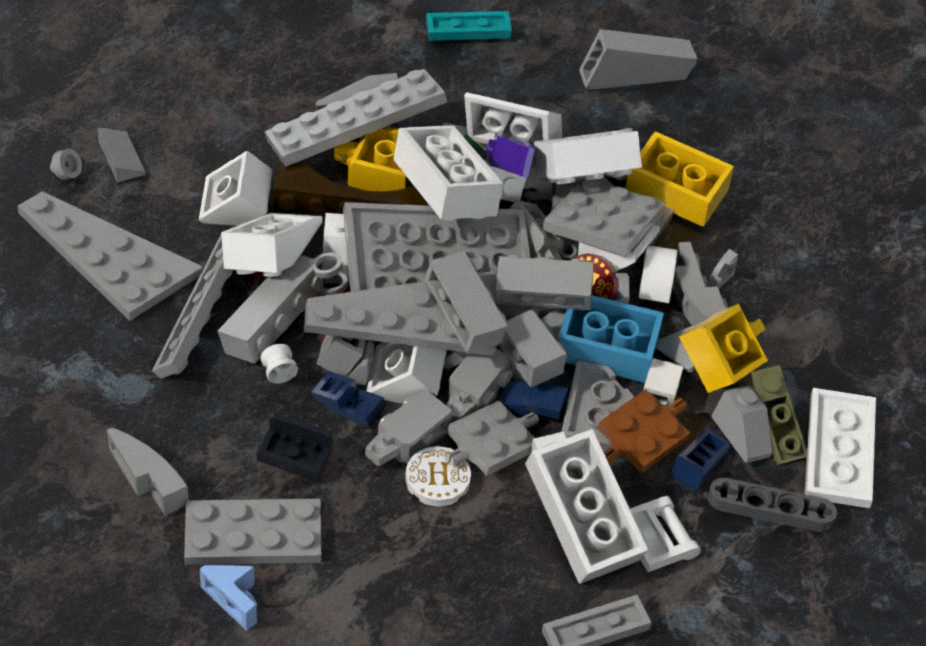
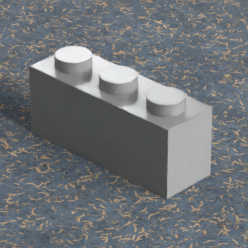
(544, 282)
(466, 302)

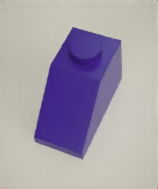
(510, 154)

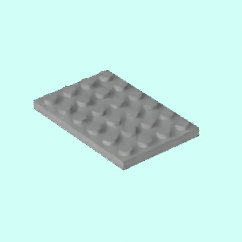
(397, 242)

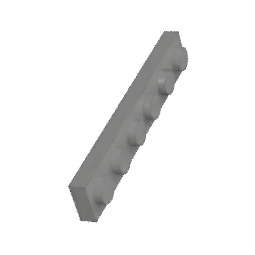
(194, 315)

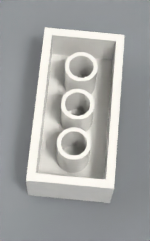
(448, 172)
(586, 506)

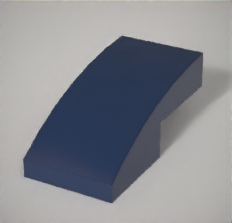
(344, 398)
(541, 399)

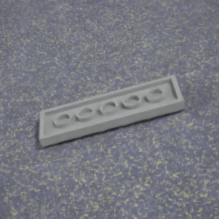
(355, 116)

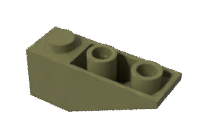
(783, 424)

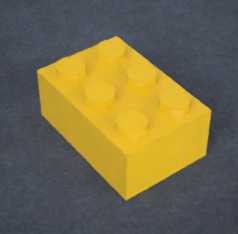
(681, 177)

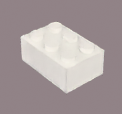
(588, 156)

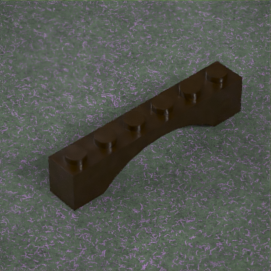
(305, 190)

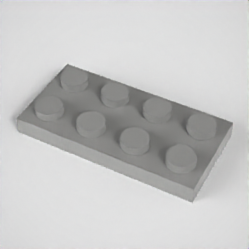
(252, 531)

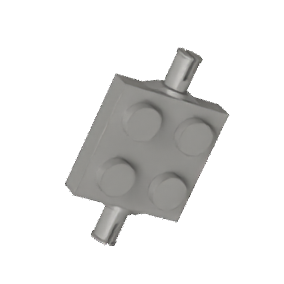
(491, 438)

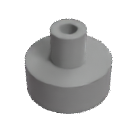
(66, 164)

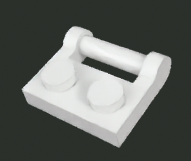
(660, 548)

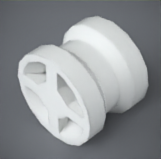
(279, 363)

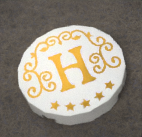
(434, 479)

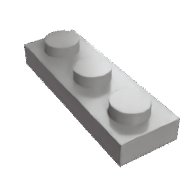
(599, 624)

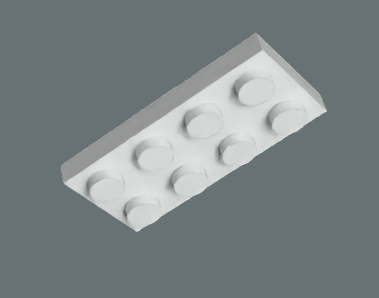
(841, 447)

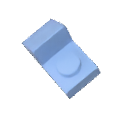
(229, 589)

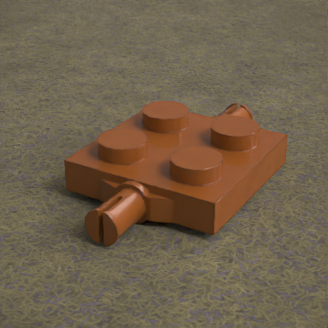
(643, 430)

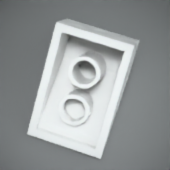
(268, 243)

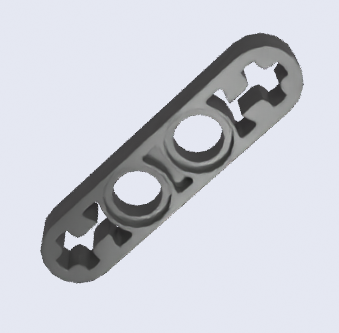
(771, 509)

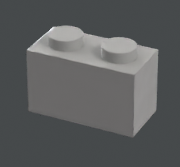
(533, 348)

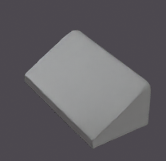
(120, 154)

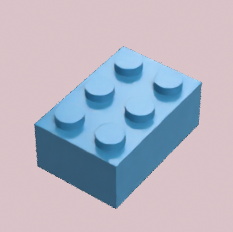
(612, 336)

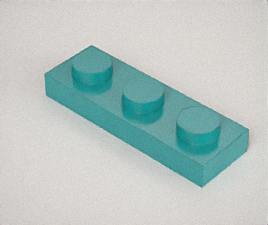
(468, 25)

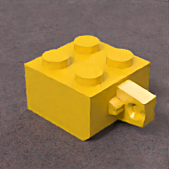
(372, 161)
(724, 347)

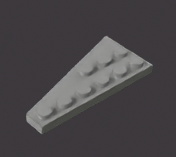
(116, 262)
(389, 314)

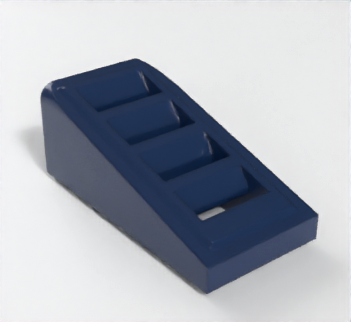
(698, 460)

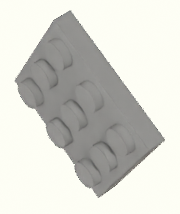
(604, 216)

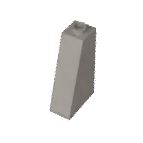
(635, 59)

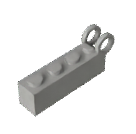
(277, 305)

